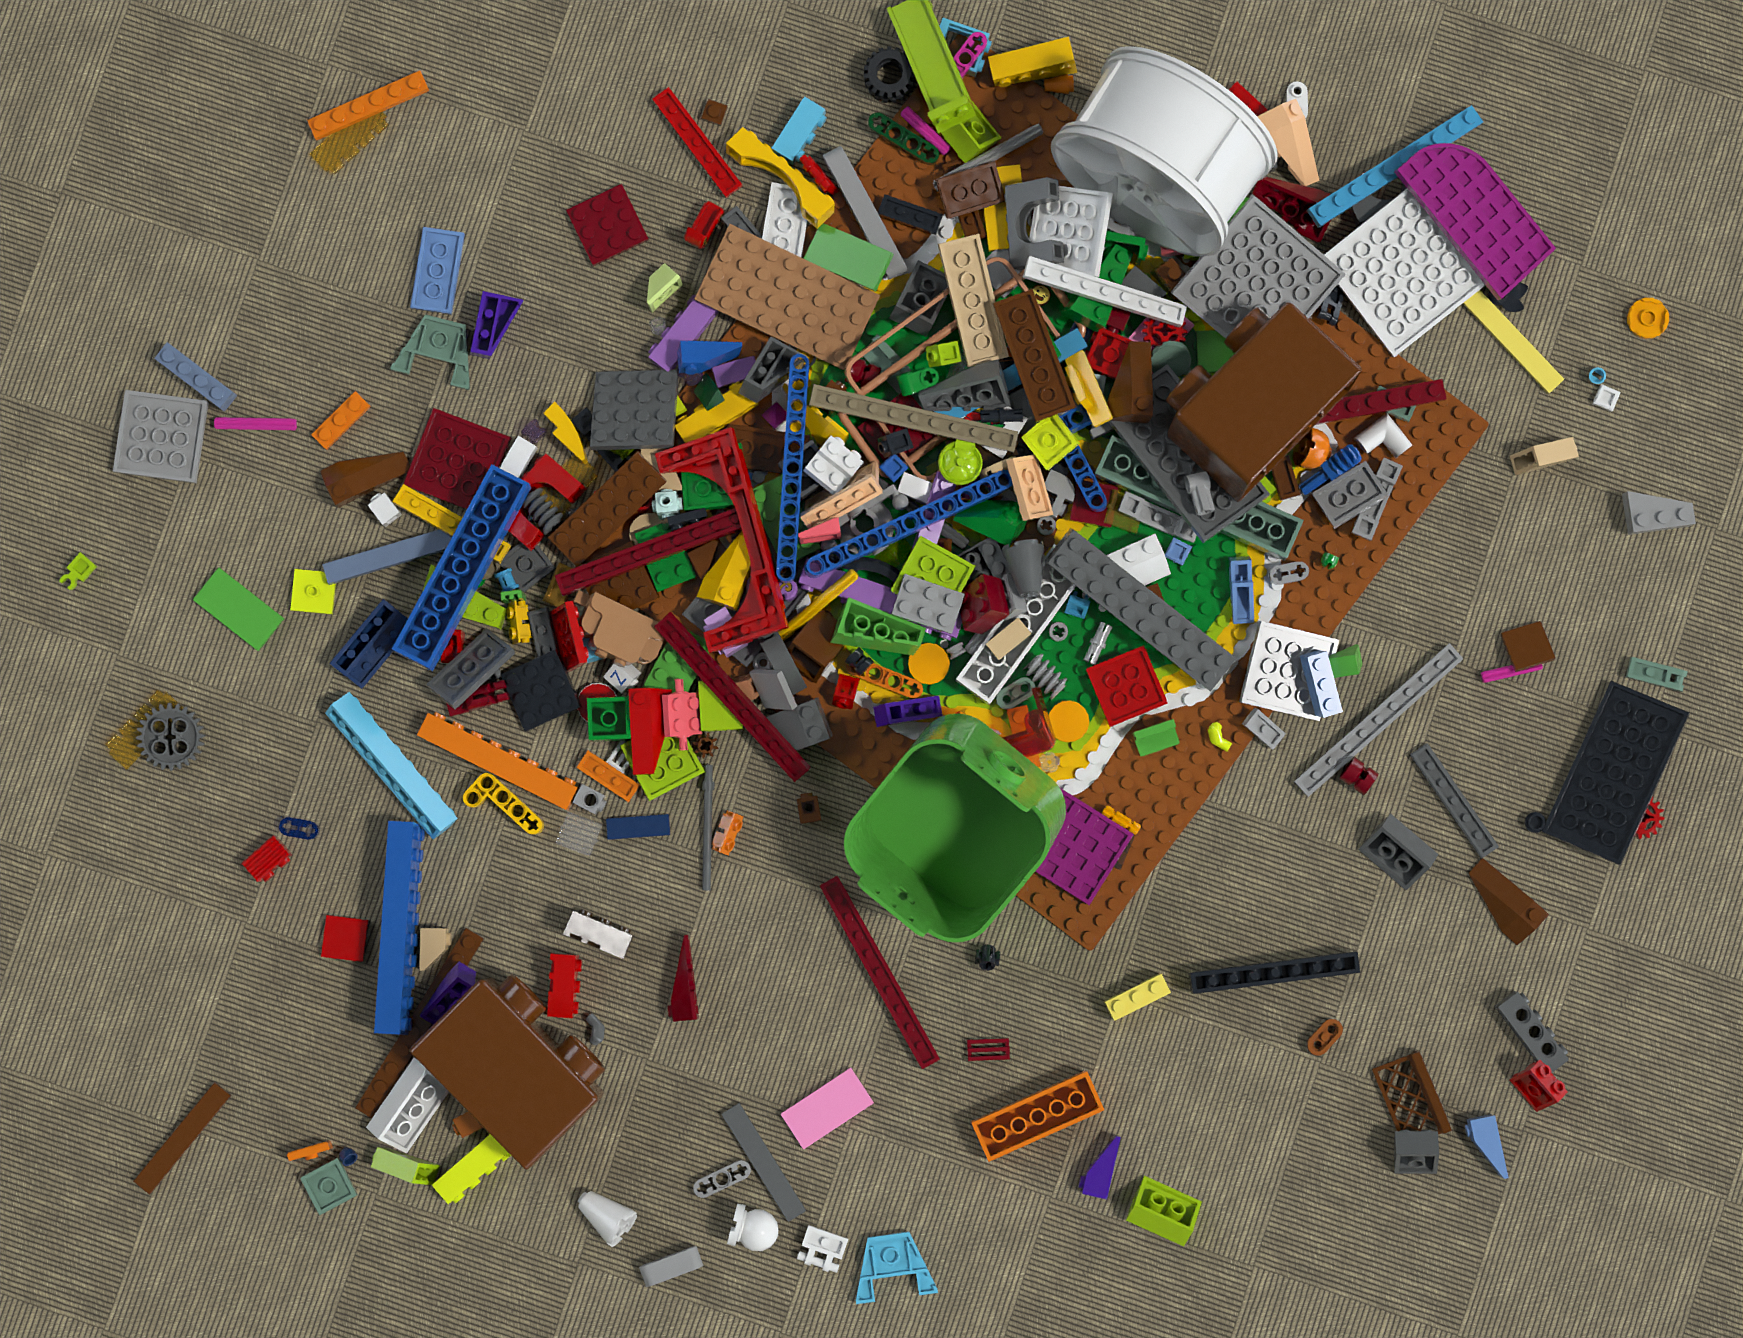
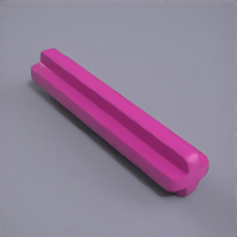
(925, 130)
(1505, 672)

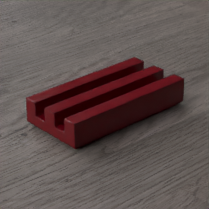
(988, 1049)

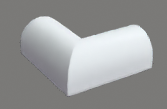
(1383, 431)

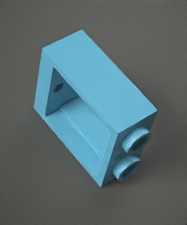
(964, 30)

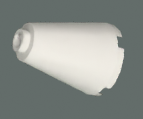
(607, 1216)

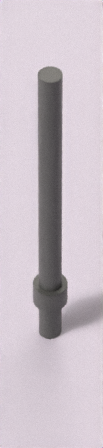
(707, 785)

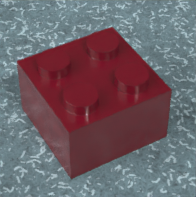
(983, 604)

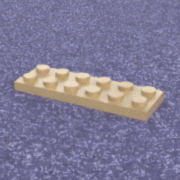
(972, 300)

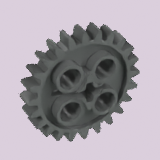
(151, 736)

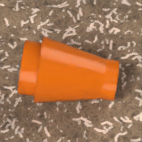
(1059, 84)

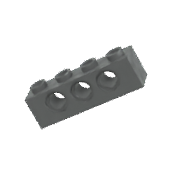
(1507, 1009)

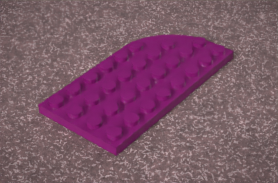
(1476, 214)
(1084, 850)

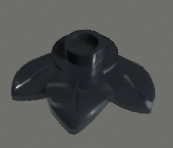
(1511, 301)

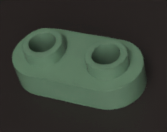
(1015, 693)

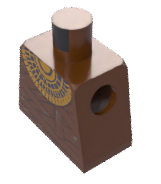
(1168, 276)

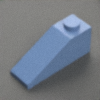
(1485, 1136)

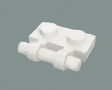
(824, 1242)

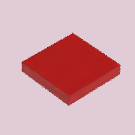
(344, 938)

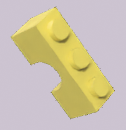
(1137, 997)

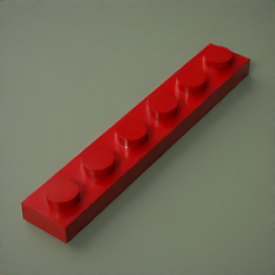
(697, 142)

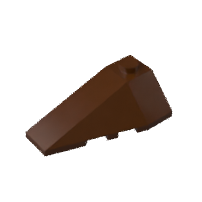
(1133, 388)
(360, 476)
(1510, 906)

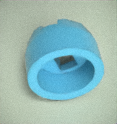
(1594, 379)

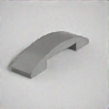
(1156, 517)
(1369, 519)

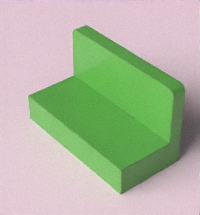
(1156, 738)

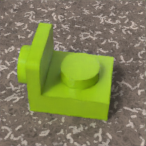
(943, 354)

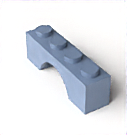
(195, 376)

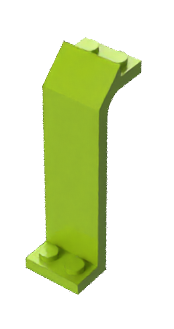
(932, 63)

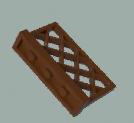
(1426, 1086)

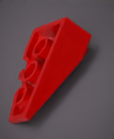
(646, 728)

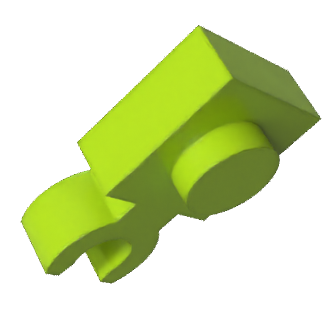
(80, 568)

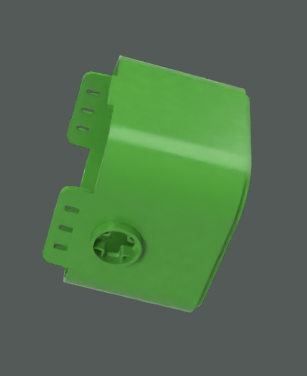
(954, 830)

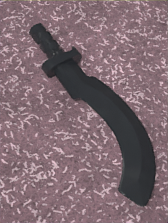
(867, 564)

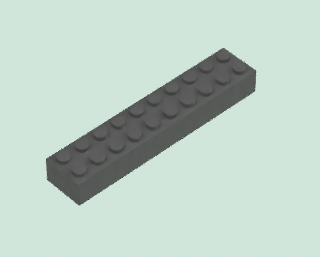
(1140, 609)

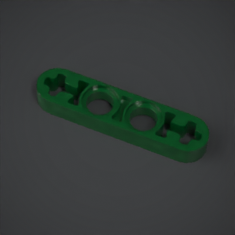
(904, 137)

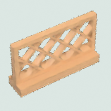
(857, 491)

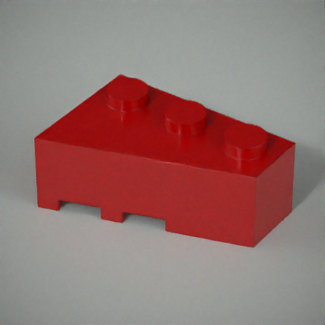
(564, 985)

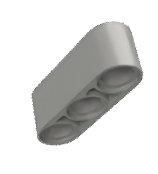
(671, 1266)

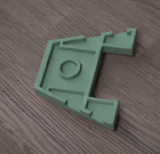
(439, 341)

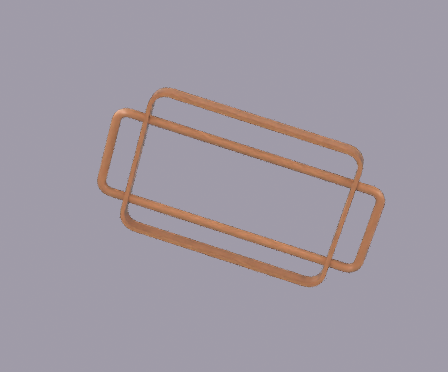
(1016, 280)

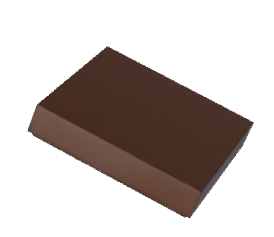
(1527, 646)

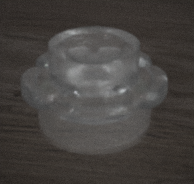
(1054, 762)

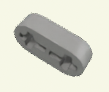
(1289, 578)

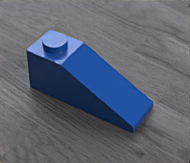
(703, 355)

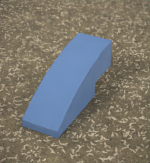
(1241, 589)

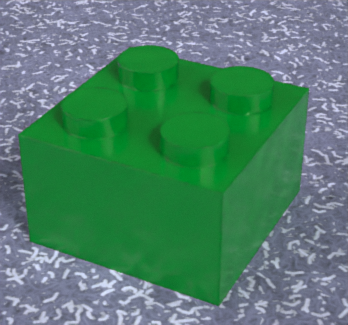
(608, 719)

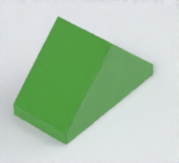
(1346, 662)

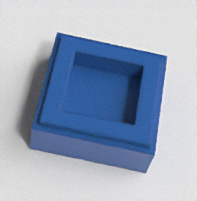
(893, 467)

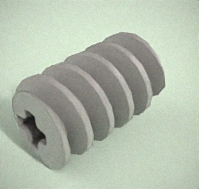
(1046, 676)

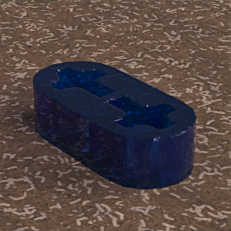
(298, 833)

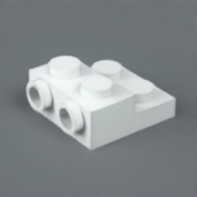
(833, 465)

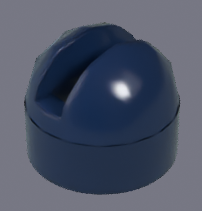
(347, 1156)

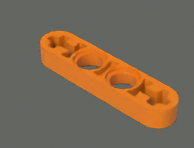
(883, 680)

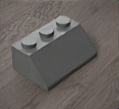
(1398, 852)

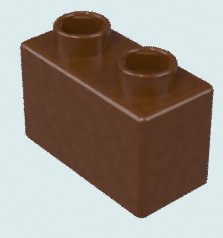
(1261, 399)
(510, 1069)

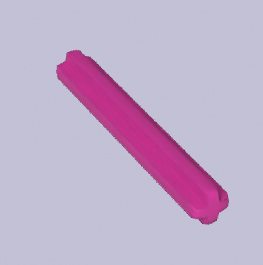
(255, 423)

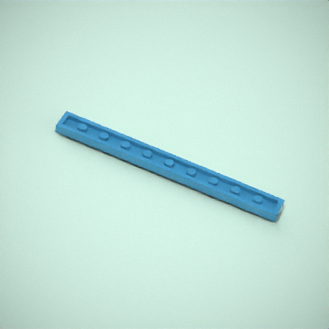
(1384, 172)

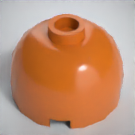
(1313, 450)

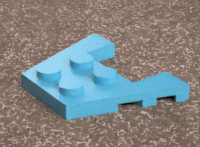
(889, 1257)

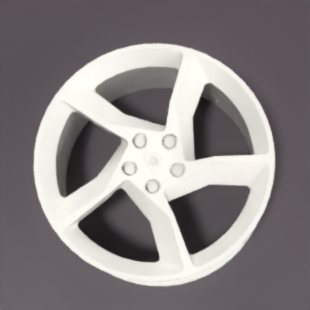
(1167, 148)

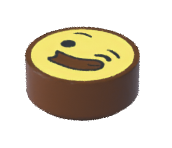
(1042, 294)

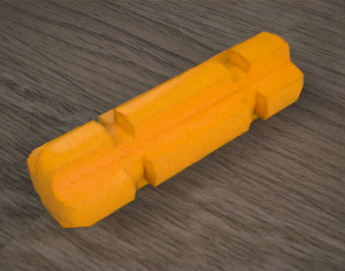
(1121, 819)

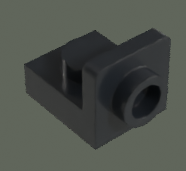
(895, 443)

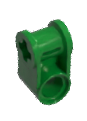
(913, 381)

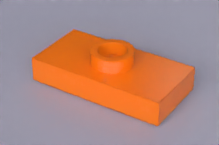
(310, 1152)

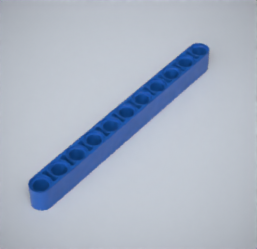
(792, 458)
(902, 531)

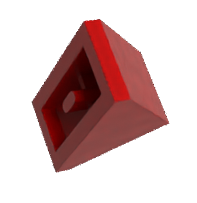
(454, 646)

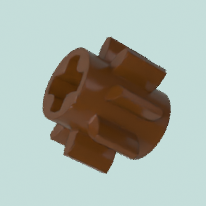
(707, 740)

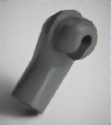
(598, 1029)

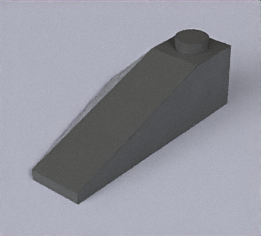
(975, 387)

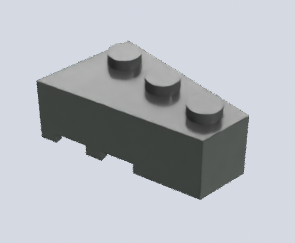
(769, 370)

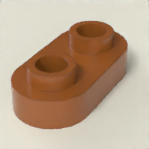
(1324, 1037)

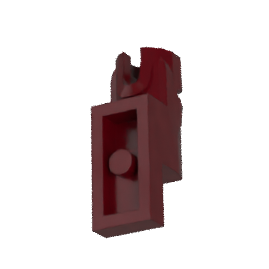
(481, 698)

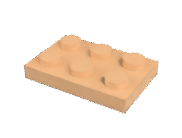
(1029, 487)

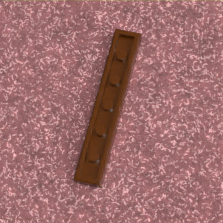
(182, 1138)

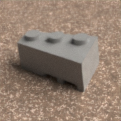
(1654, 513)

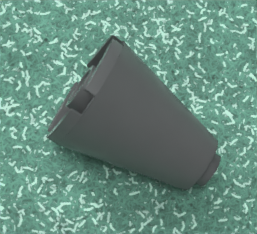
(1025, 566)

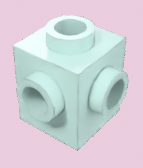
(672, 508)

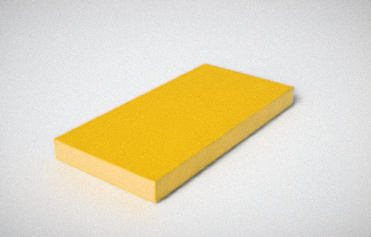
(995, 215)

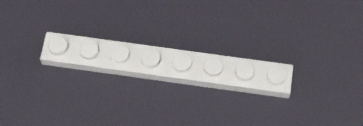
(1104, 291)

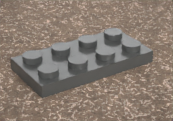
(470, 668)

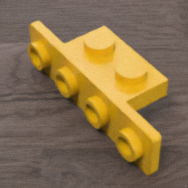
(1086, 388)

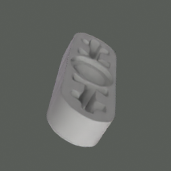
(739, 1177)

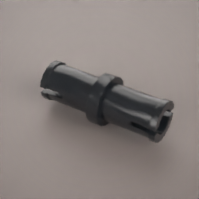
(1001, 415)

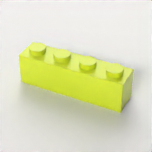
(470, 1169)

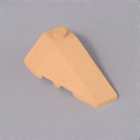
(1291, 136)

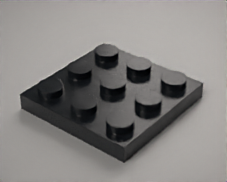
(541, 690)

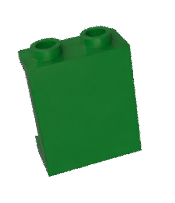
(1131, 243)

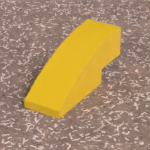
(566, 431)

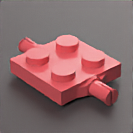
(681, 714)

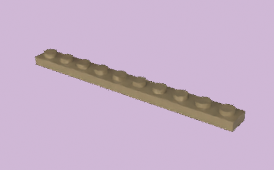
(913, 418)

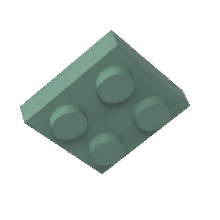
(329, 1186)

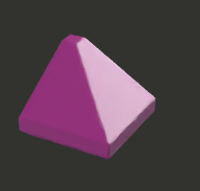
(775, 415)

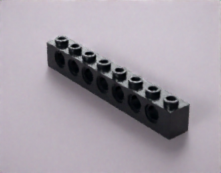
(1274, 972)

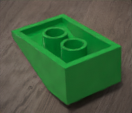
(994, 519)

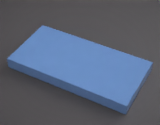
(437, 270)

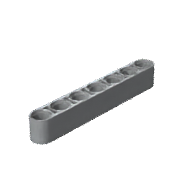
(862, 207)

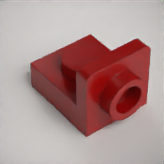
(845, 692)

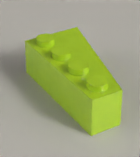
(480, 609)

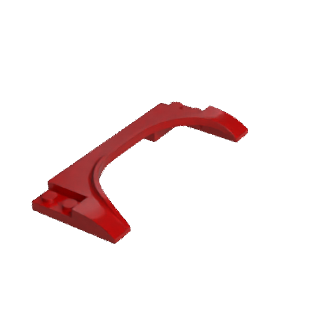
(723, 462)

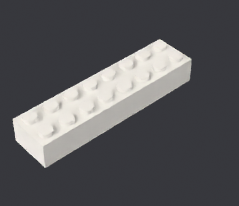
(984, 673)

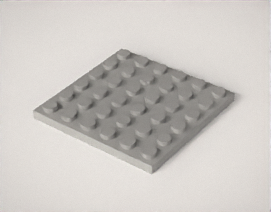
(1259, 267)

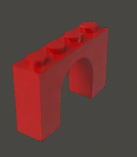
(544, 474)

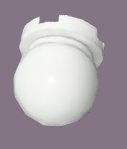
(754, 1229)

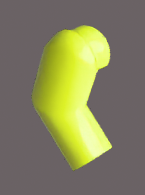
(1216, 736)

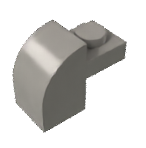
(1061, 488)

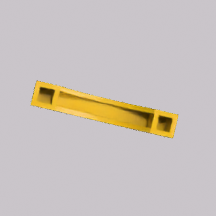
(749, 151)

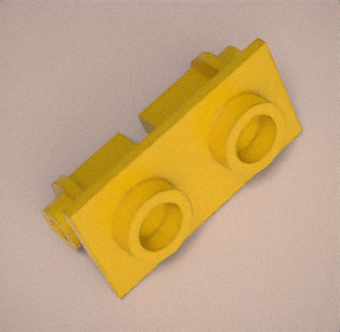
(516, 613)

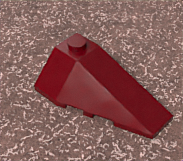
(1292, 204)
(684, 997)

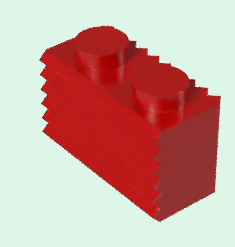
(267, 859)

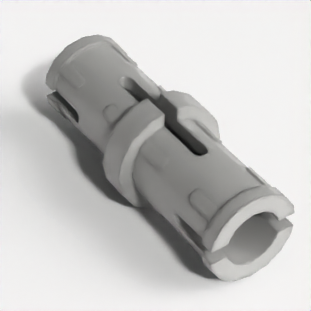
(1097, 643)

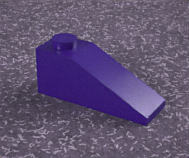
(907, 711)
(450, 990)
(1100, 1172)

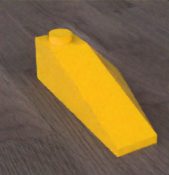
(728, 576)

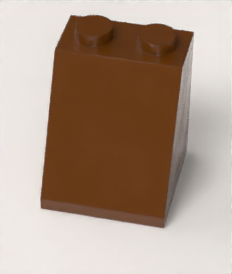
(812, 646)

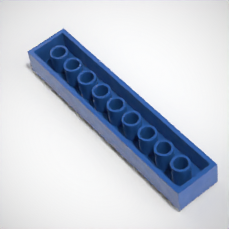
(461, 568)
(398, 928)

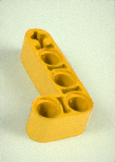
(507, 806)

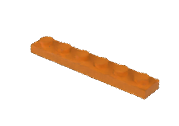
(368, 105)

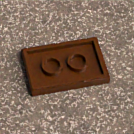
(970, 190)

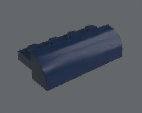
(370, 644)

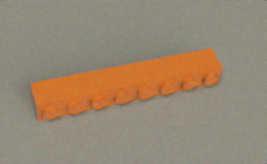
(497, 761)

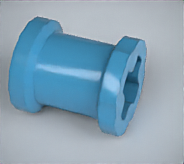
(506, 580)

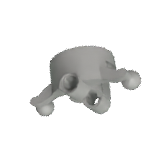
(877, 511)

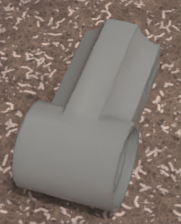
(1199, 487)

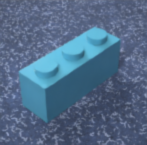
(799, 131)

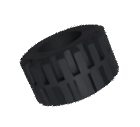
(888, 91)

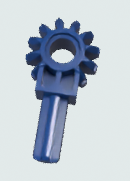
(1332, 468)

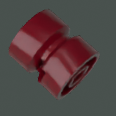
(864, 373)
(1352, 772)

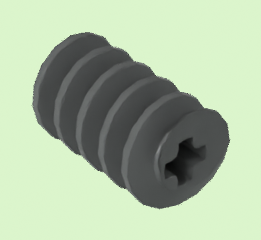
(541, 511)

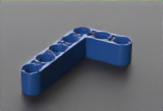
(1076, 454)

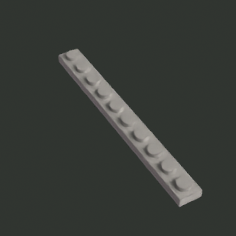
(1378, 720)

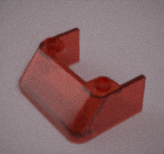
(1039, 732)

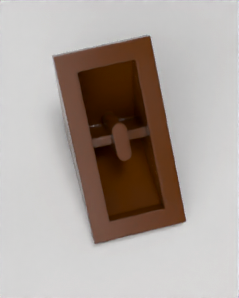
(703, 558)

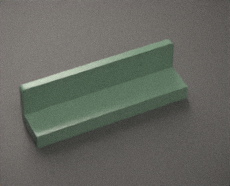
(885, 357)

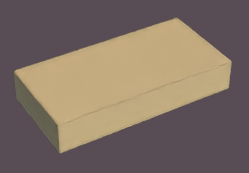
(1008, 638)

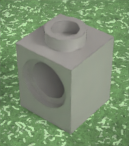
(581, 796)

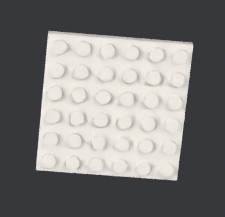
(1402, 272)

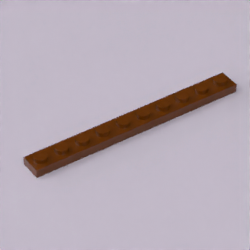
(400, 1055)

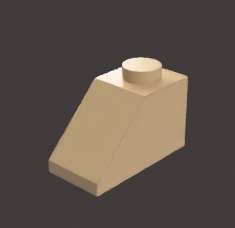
(433, 945)

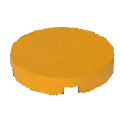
(1647, 318)
(929, 664)
(1069, 721)

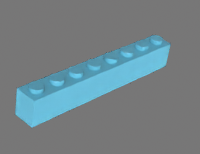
(391, 765)

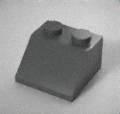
(1416, 1152)

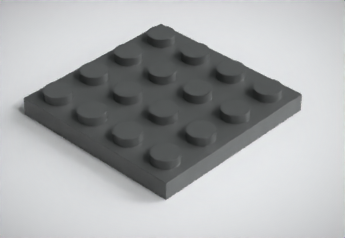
(634, 410)

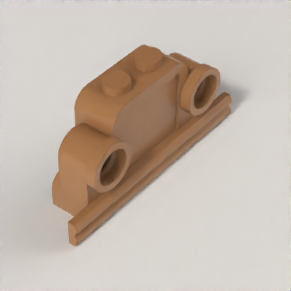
(618, 631)

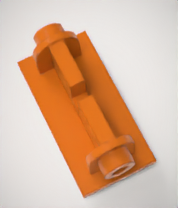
(725, 841)

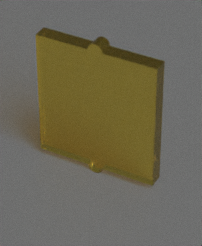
(1116, 518)

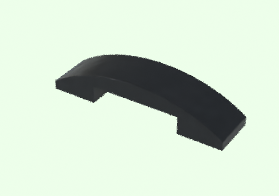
(583, 422)

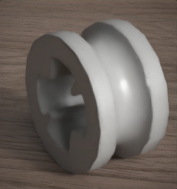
(1045, 531)
(1060, 625)
(956, 650)

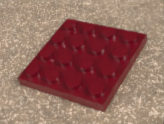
(454, 458)

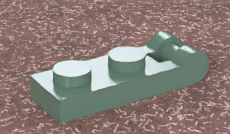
(1655, 674)

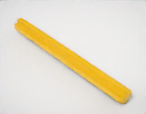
(818, 604)

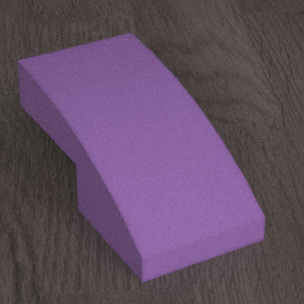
(733, 371)

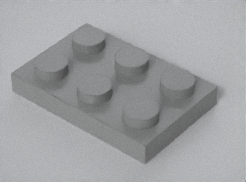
(1349, 494)
(927, 604)

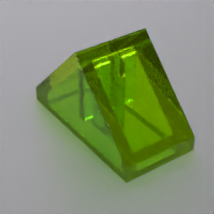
(895, 554)

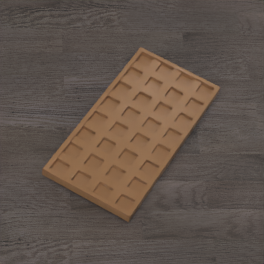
(787, 297)

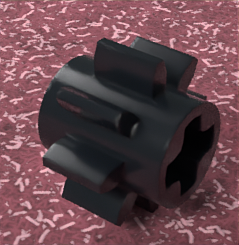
(987, 957)

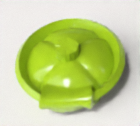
(960, 462)

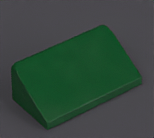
(708, 393)

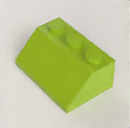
(971, 136)
(1164, 1211)

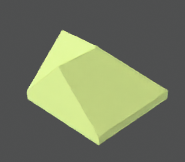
(662, 286)

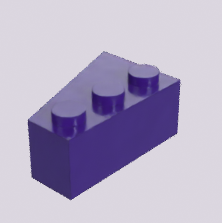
(492, 322)

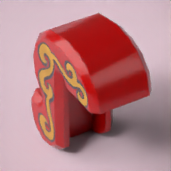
(704, 225)

